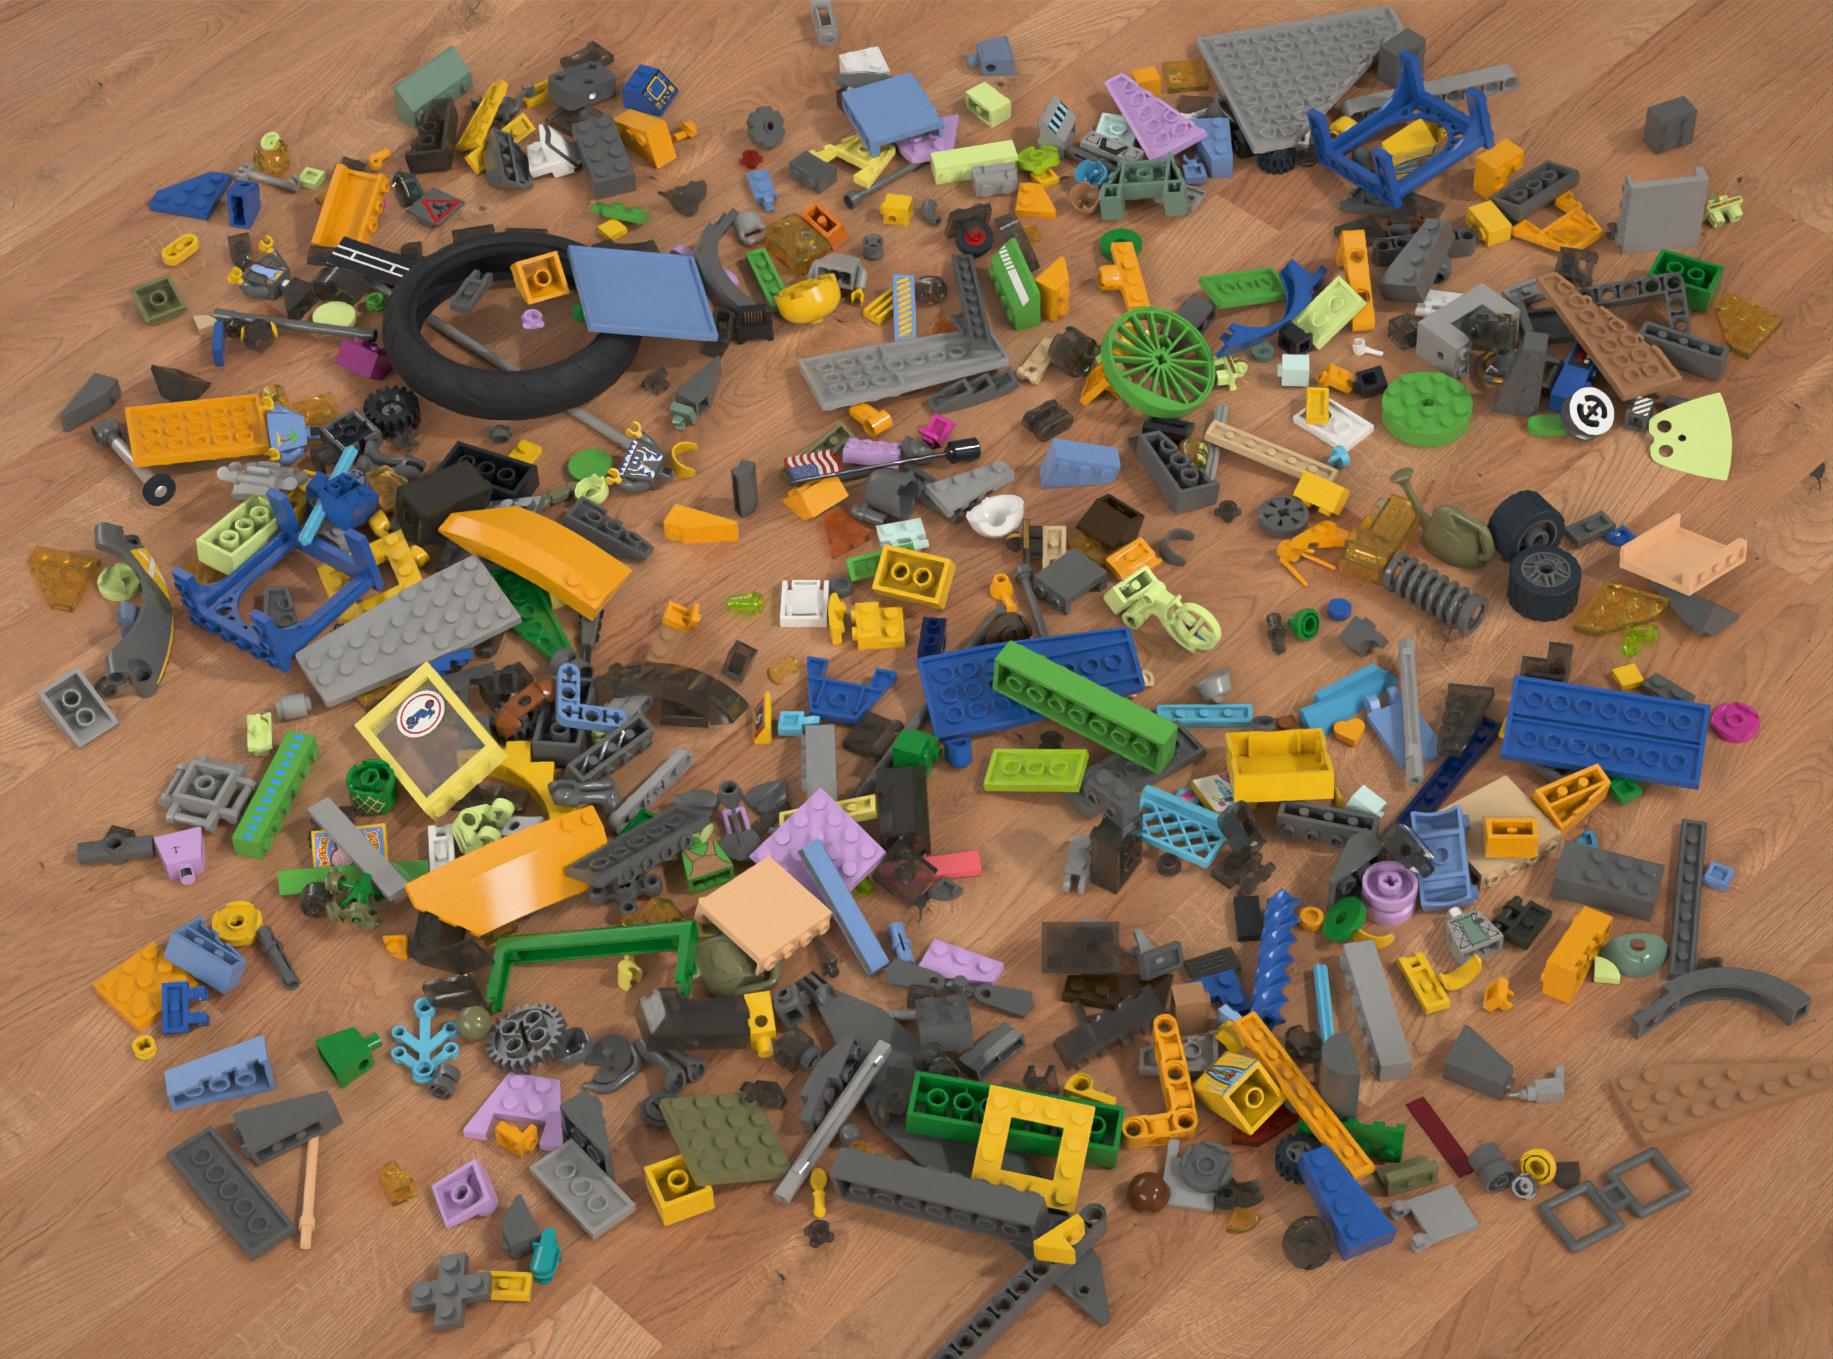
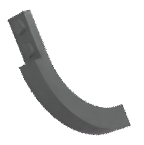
(716, 282)
(1723, 984)

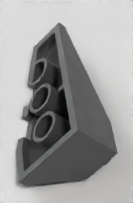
(594, 525)

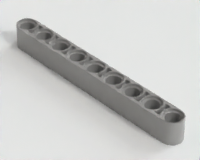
(1448, 89)

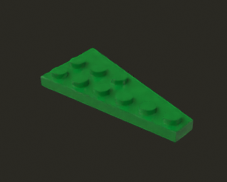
(539, 623)

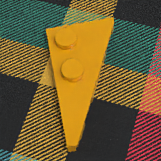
(1324, 534)

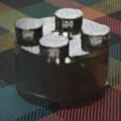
(1073, 352)

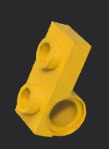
(1084, 1082)

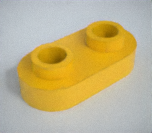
(180, 249)

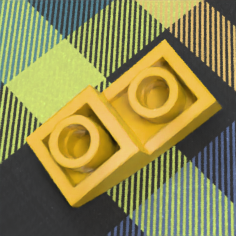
(836, 614)

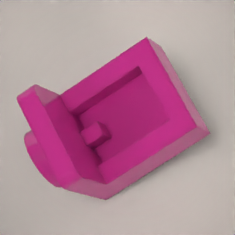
(937, 430)

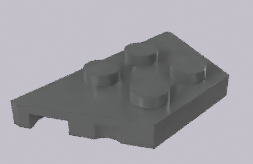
(1363, 202)

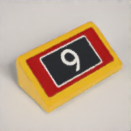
(763, 720)

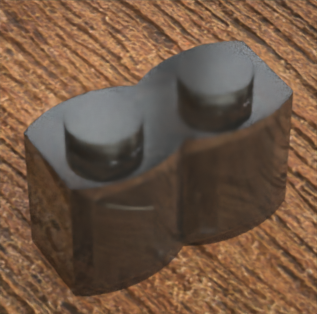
(1239, 826)

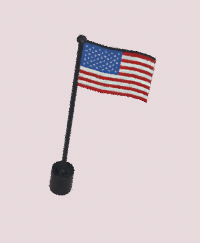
(825, 465)

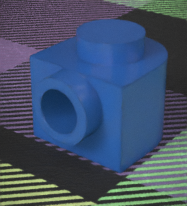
(958, 752)

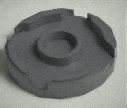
(1206, 1166)

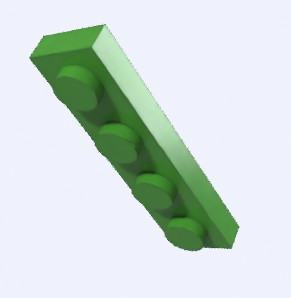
(765, 275)

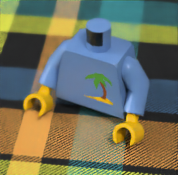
(286, 432)

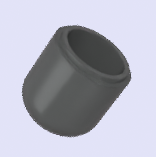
(849, 1133)

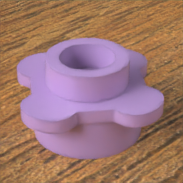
(532, 319)

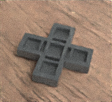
(451, 1292)

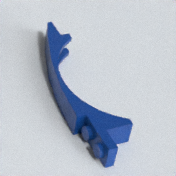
(1298, 291)

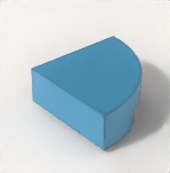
(1588, 838)

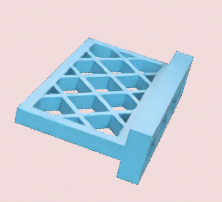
(1184, 815)

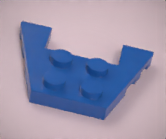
(842, 700)

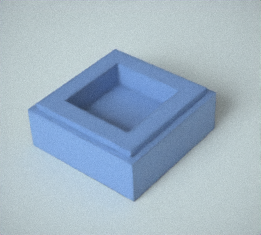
(1718, 876)

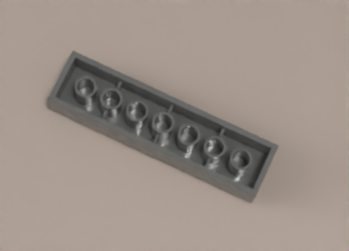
(940, 1196)

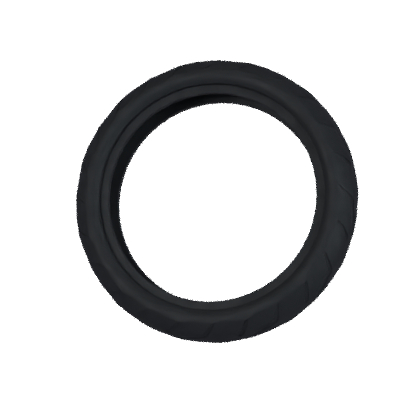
(488, 392)

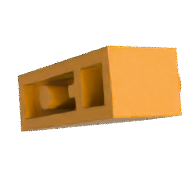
(696, 526)

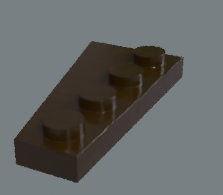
(1110, 990)

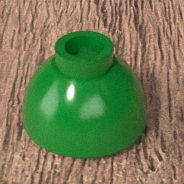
(1304, 624)

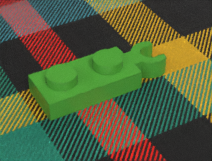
(618, 211)

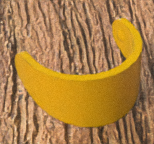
(681, 470)
(1380, 941)
(1462, 975)

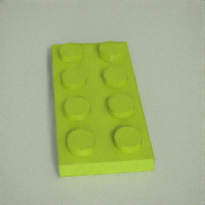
(1036, 770)

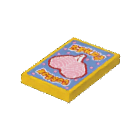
(328, 854)

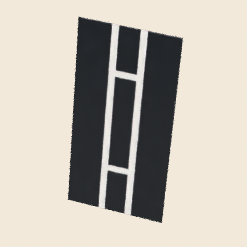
(370, 261)

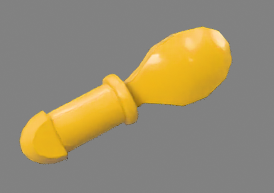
(818, 1183)

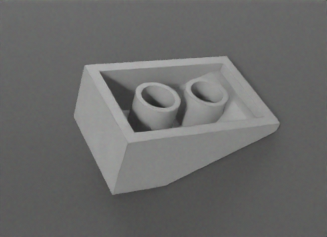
(76, 708)

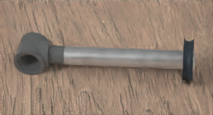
(157, 488)

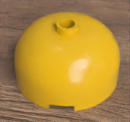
(809, 299)

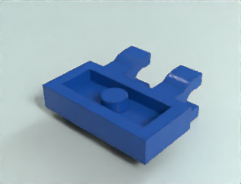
(176, 1007)

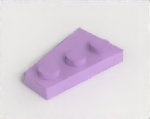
(955, 961)

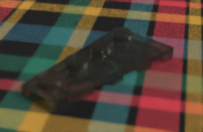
(1462, 716)

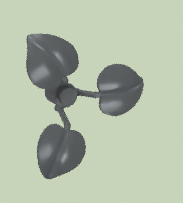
(742, 844)

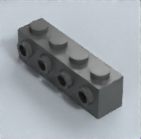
(1688, 350)
(612, 751)
(1322, 823)

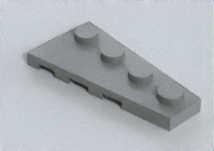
(965, 487)

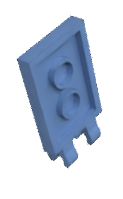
(1389, 727)

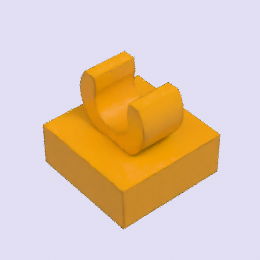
(1497, 995)

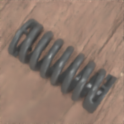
(1437, 591)

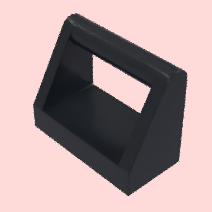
(1174, 429)

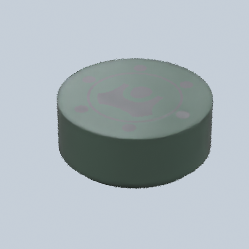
(1263, 352)

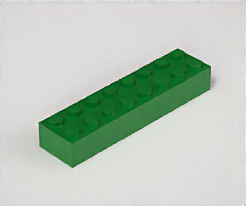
(956, 1109)

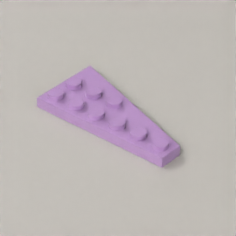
(1153, 121)

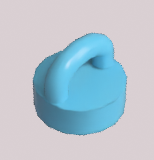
(1339, 457)

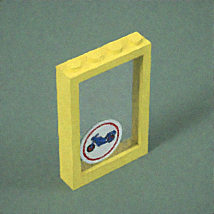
(431, 741)

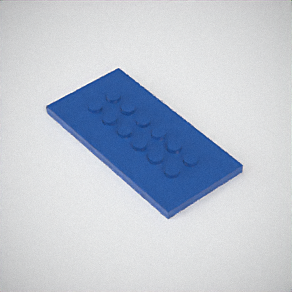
(1619, 730)

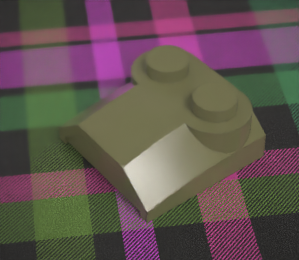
(158, 300)

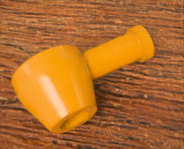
(1002, 589)

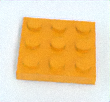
(136, 986)

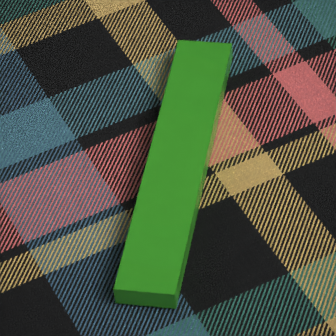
(294, 880)

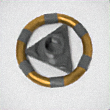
(1499, 367)

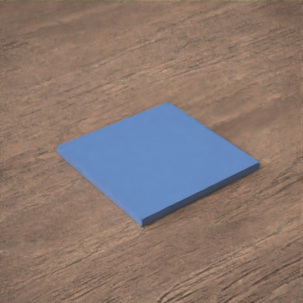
(641, 293)

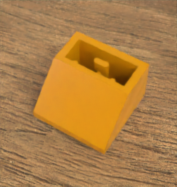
(815, 497)
(1510, 836)

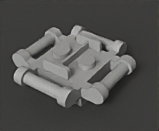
(261, 477)
(205, 792)

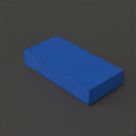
(219, 343)

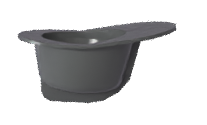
(1219, 108)

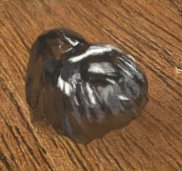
(686, 198)

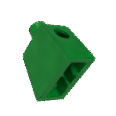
(347, 1054)

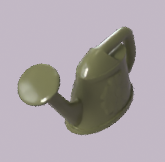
(1449, 532)
(730, 970)

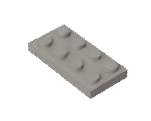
(582, 1189)

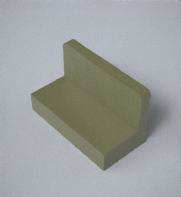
(1408, 1175)

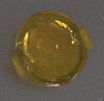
(273, 161)

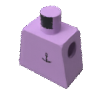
(182, 854)

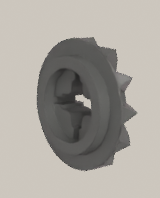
(650, 1106)

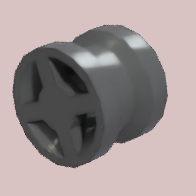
(873, 247)

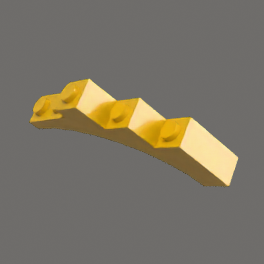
(530, 775)

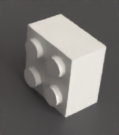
(863, 60)

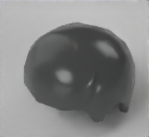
(914, 448)
(576, 1048)

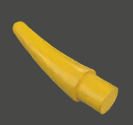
(1339, 802)

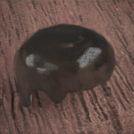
(1302, 1045)

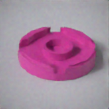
(1735, 722)

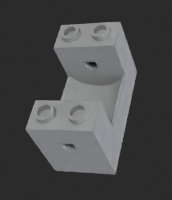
(1444, 334)

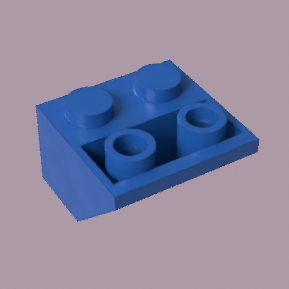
(347, 501)

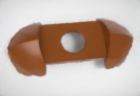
(508, 715)

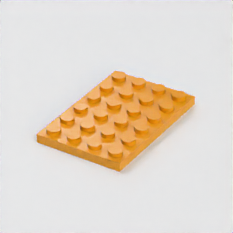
(196, 430)

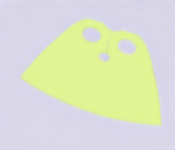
(1707, 435)

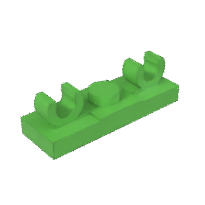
(867, 564)

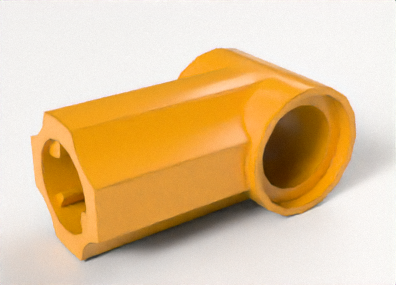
(872, 420)

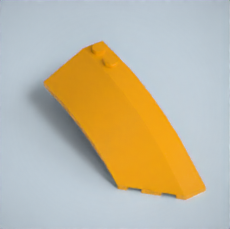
(541, 553)

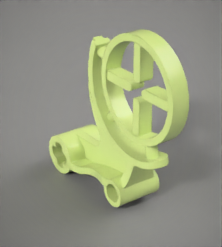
(1161, 603)

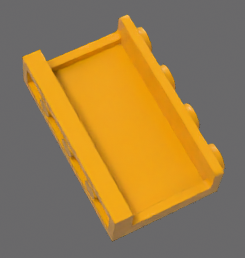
(351, 207)

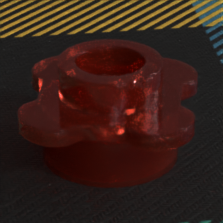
(750, 159)

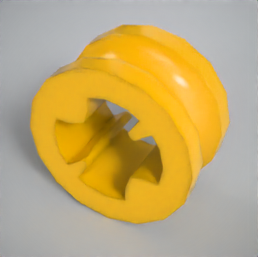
(141, 1042)

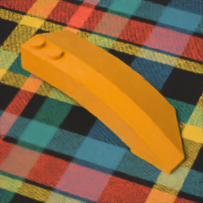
(510, 874)

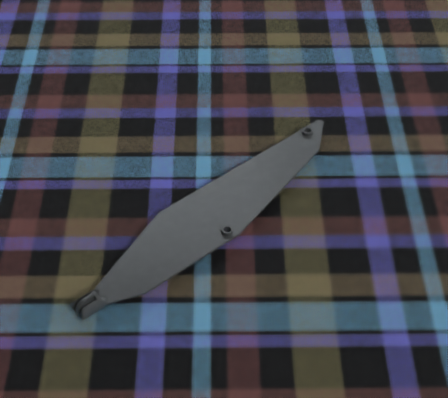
(870, 1024)

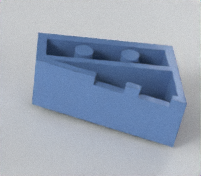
(1216, 148)
(1078, 464)
(205, 956)

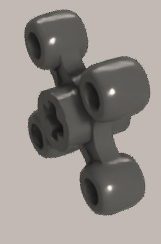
(626, 894)

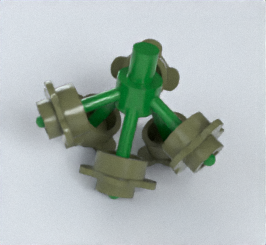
(355, 900)

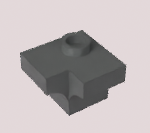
(1362, 636)

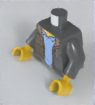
(265, 277)

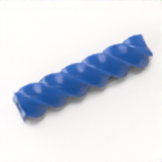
(1274, 958)

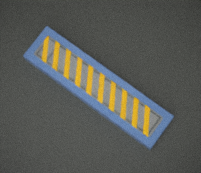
(904, 307)

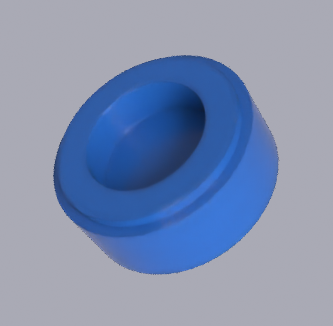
(1339, 609)

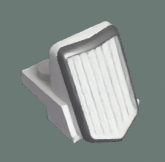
(552, 154)

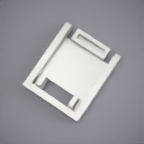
(804, 604)

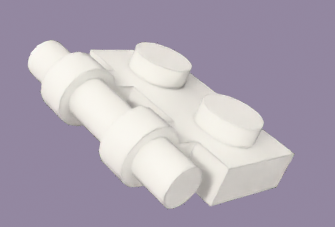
(1434, 301)

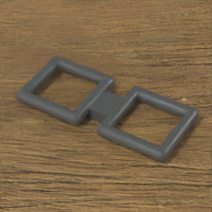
(1614, 1199)

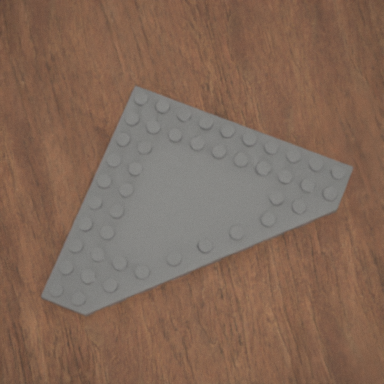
(1293, 66)

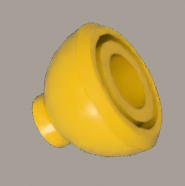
(1539, 1164)

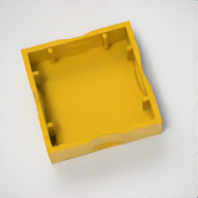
(1279, 765)

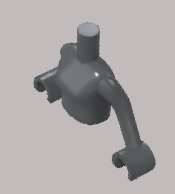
(508, 108)

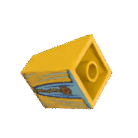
(1410, 148)
(1239, 1091)

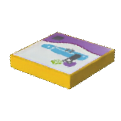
(1215, 792)

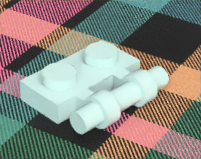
(903, 533)

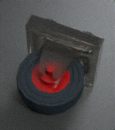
(971, 229)

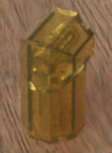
(1379, 538)

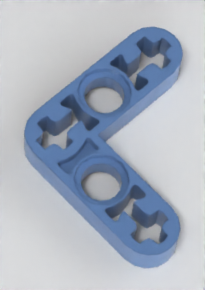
(574, 707)

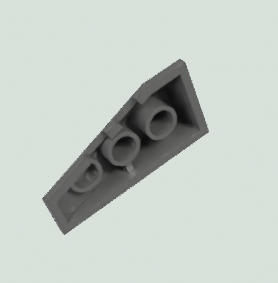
(1697, 611)

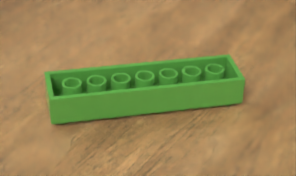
(1085, 707)

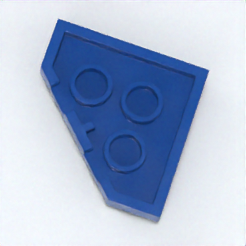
(192, 197)

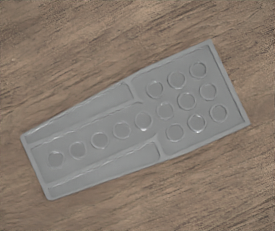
(895, 368)
(415, 626)

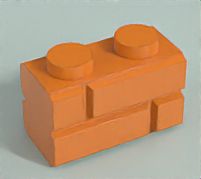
(826, 225)

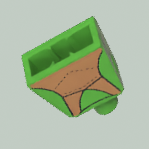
(706, 866)

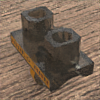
(1030, 549)

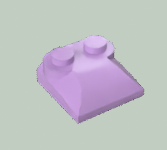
(465, 1194)

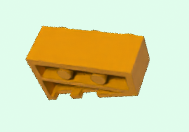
(646, 137)
(1572, 797)

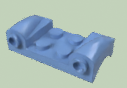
(1450, 882)

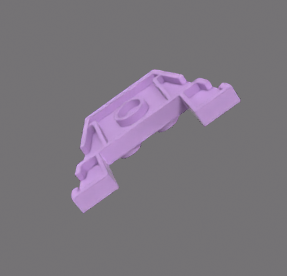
(918, 148)
(526, 1101)

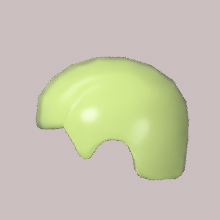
(592, 488)

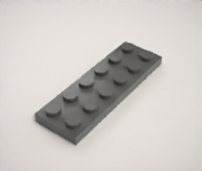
(1186, 752)
(231, 1193)

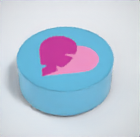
(1188, 795)

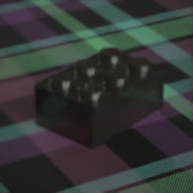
(1115, 853)
(1080, 947)

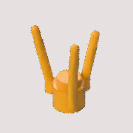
(1291, 554)

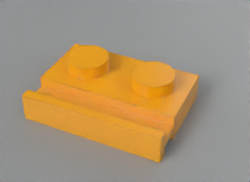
(1132, 558)

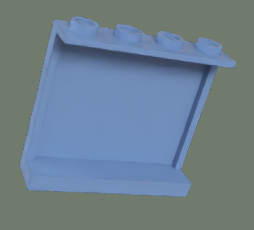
(890, 111)

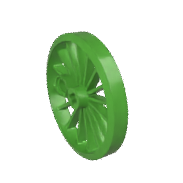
(1158, 363)

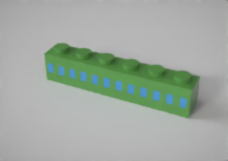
(275, 795)

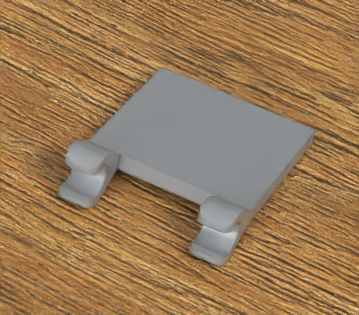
(1181, 1194)
(1439, 1215)

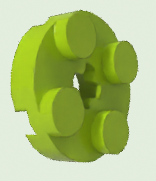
(1038, 159)

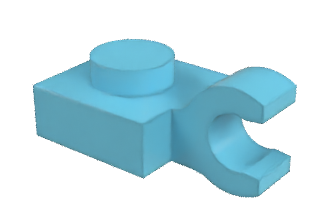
(794, 722)

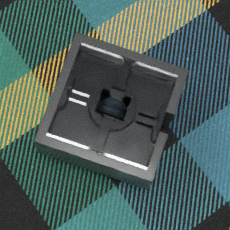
(349, 430)

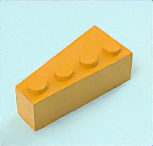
(1575, 954)

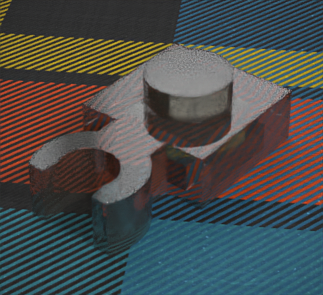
(766, 1092)

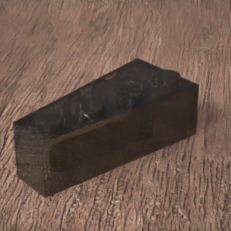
(435, 139)
(1108, 1030)

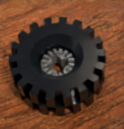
(393, 401)

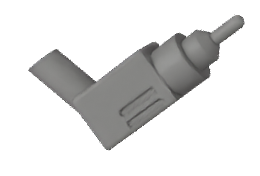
(1544, 1089)

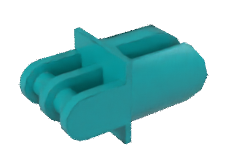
(545, 1257)

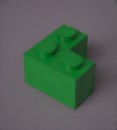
(916, 749)

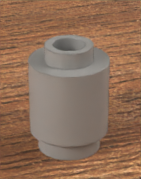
(293, 706)

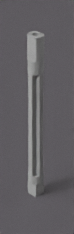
(1413, 747)
(832, 1123)

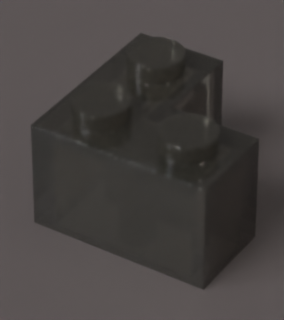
(1553, 668)

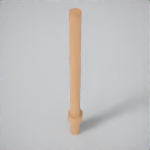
(307, 1221)

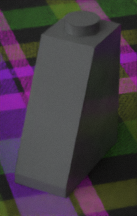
(1478, 1066)

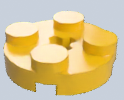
(239, 935)

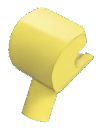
(628, 971)

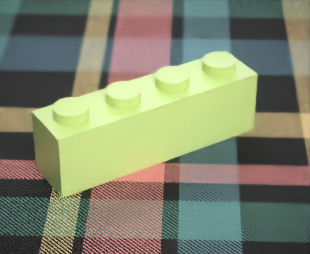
(957, 163)

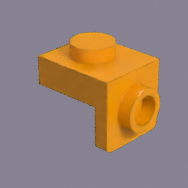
(1336, 378)
(681, 617)

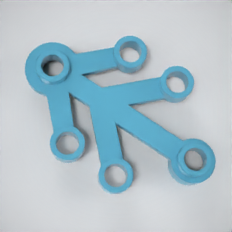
(425, 1045)

